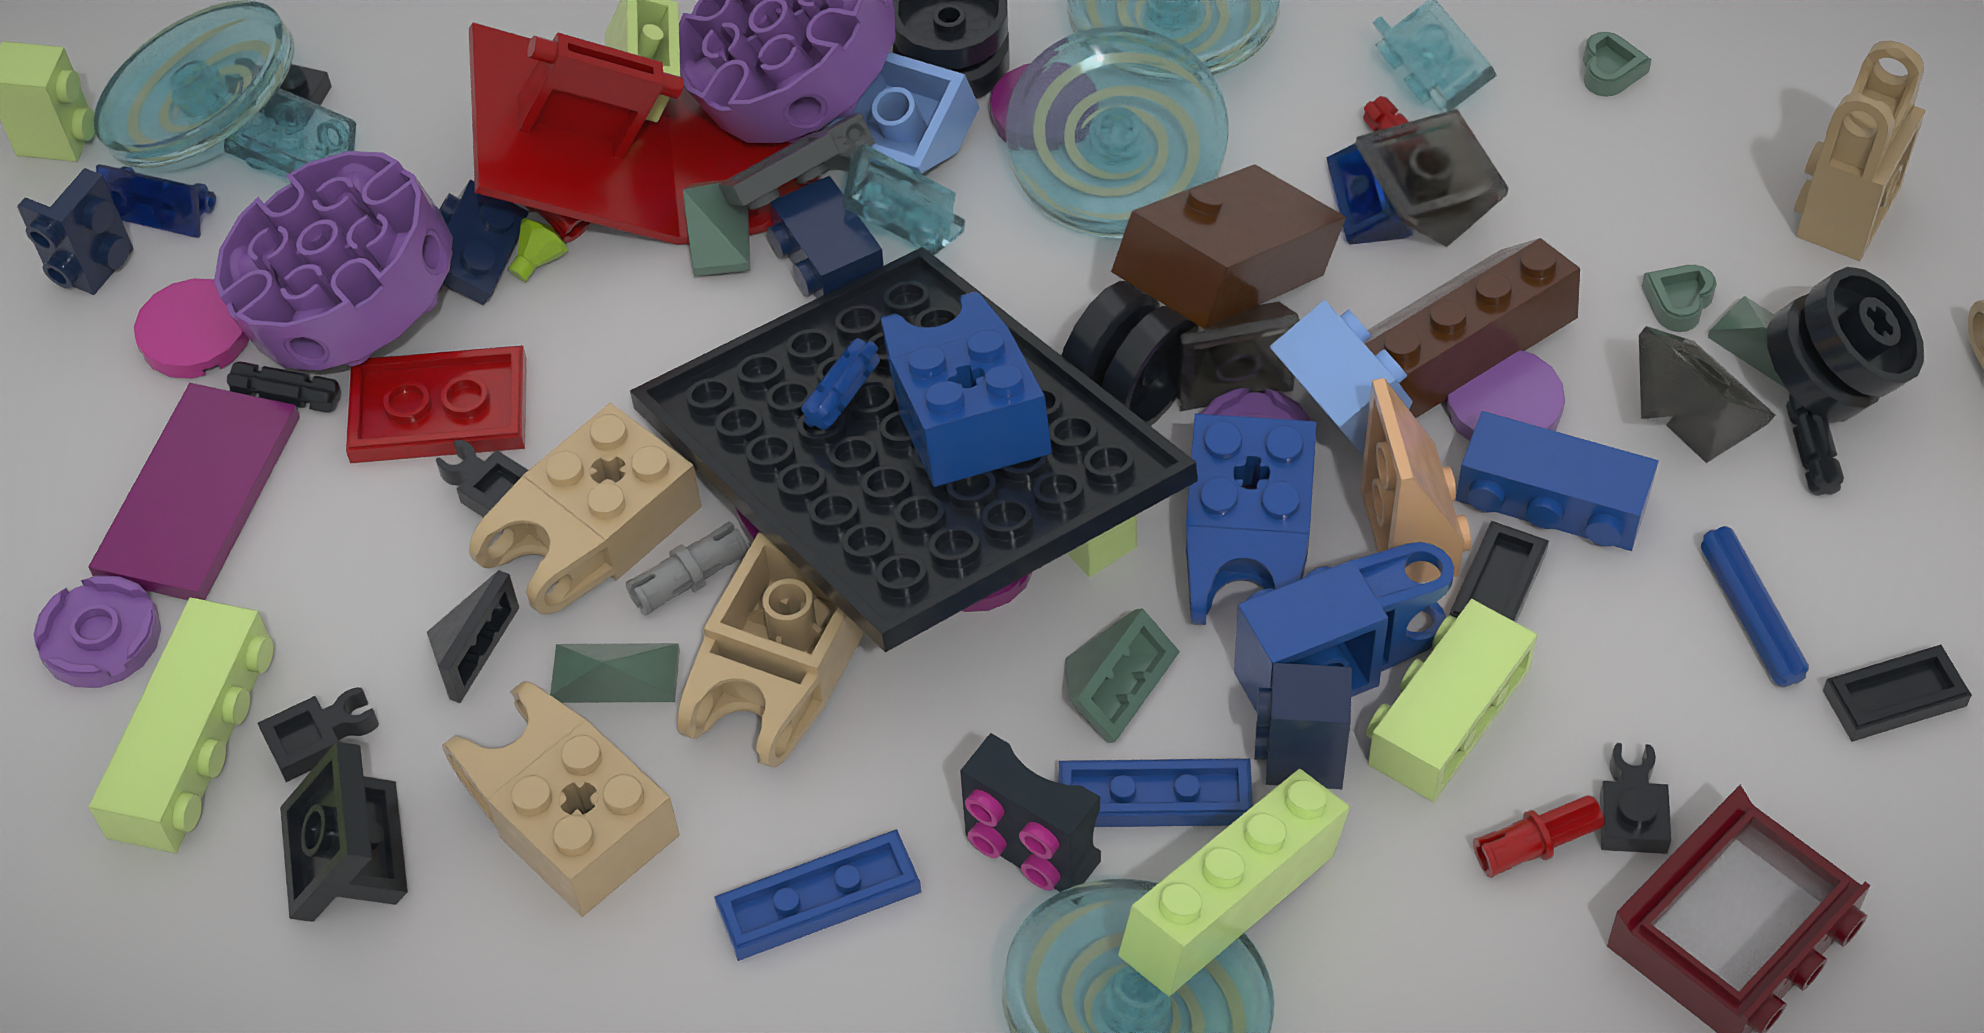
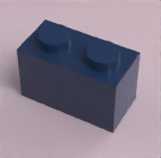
(822, 238)
(1305, 723)

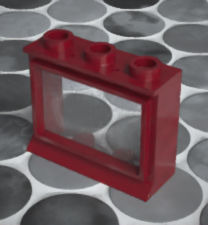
(1738, 918)

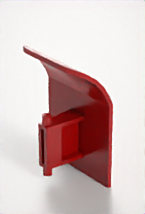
(570, 135)

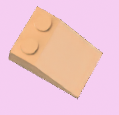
(1406, 486)

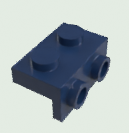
(78, 234)
(482, 240)

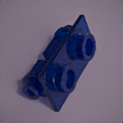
(157, 200)

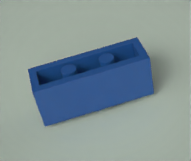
(1556, 480)

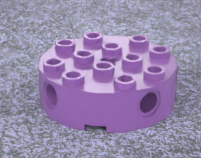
(782, 64)
(334, 261)

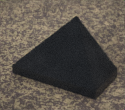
(471, 632)

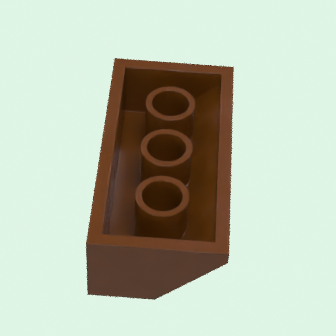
(1479, 320)

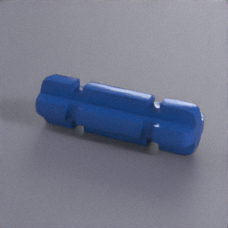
(840, 384)

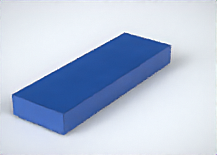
(1164, 790)
(817, 894)

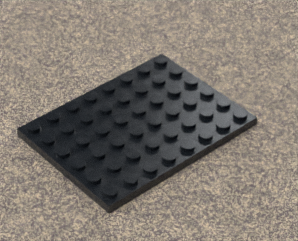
(856, 496)

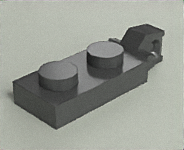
(800, 160)

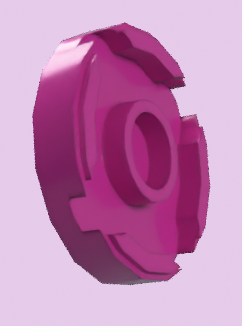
(188, 330)

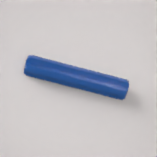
(1754, 607)

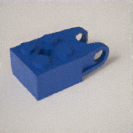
(966, 393)
(1243, 531)
(1342, 618)

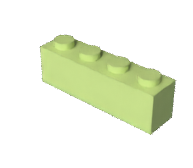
(182, 726)
(1232, 882)

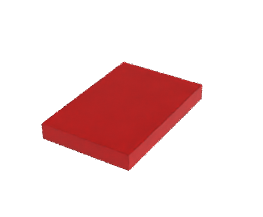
(432, 399)

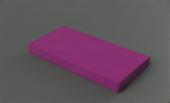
(195, 491)

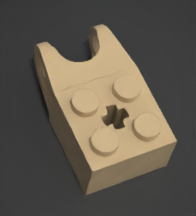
(1862, 155)
(589, 509)
(770, 652)
(566, 800)

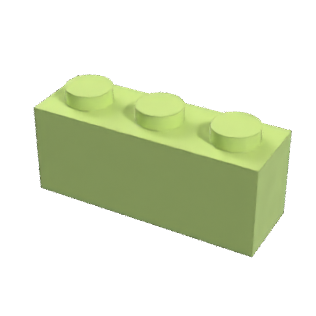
(1450, 698)

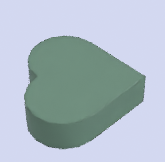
(1612, 64)
(1679, 295)

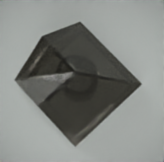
(1434, 174)
(1234, 356)
(1695, 395)

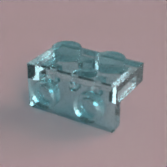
(1436, 54)
(291, 135)
(901, 200)

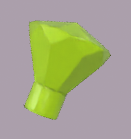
(536, 247)

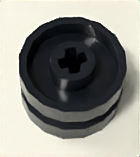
(956, 36)
(1845, 344)
(1130, 348)

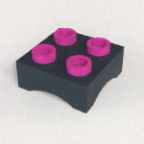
(1028, 818)

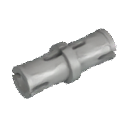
(687, 568)

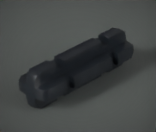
(284, 386)
(1815, 449)

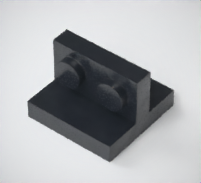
(342, 836)

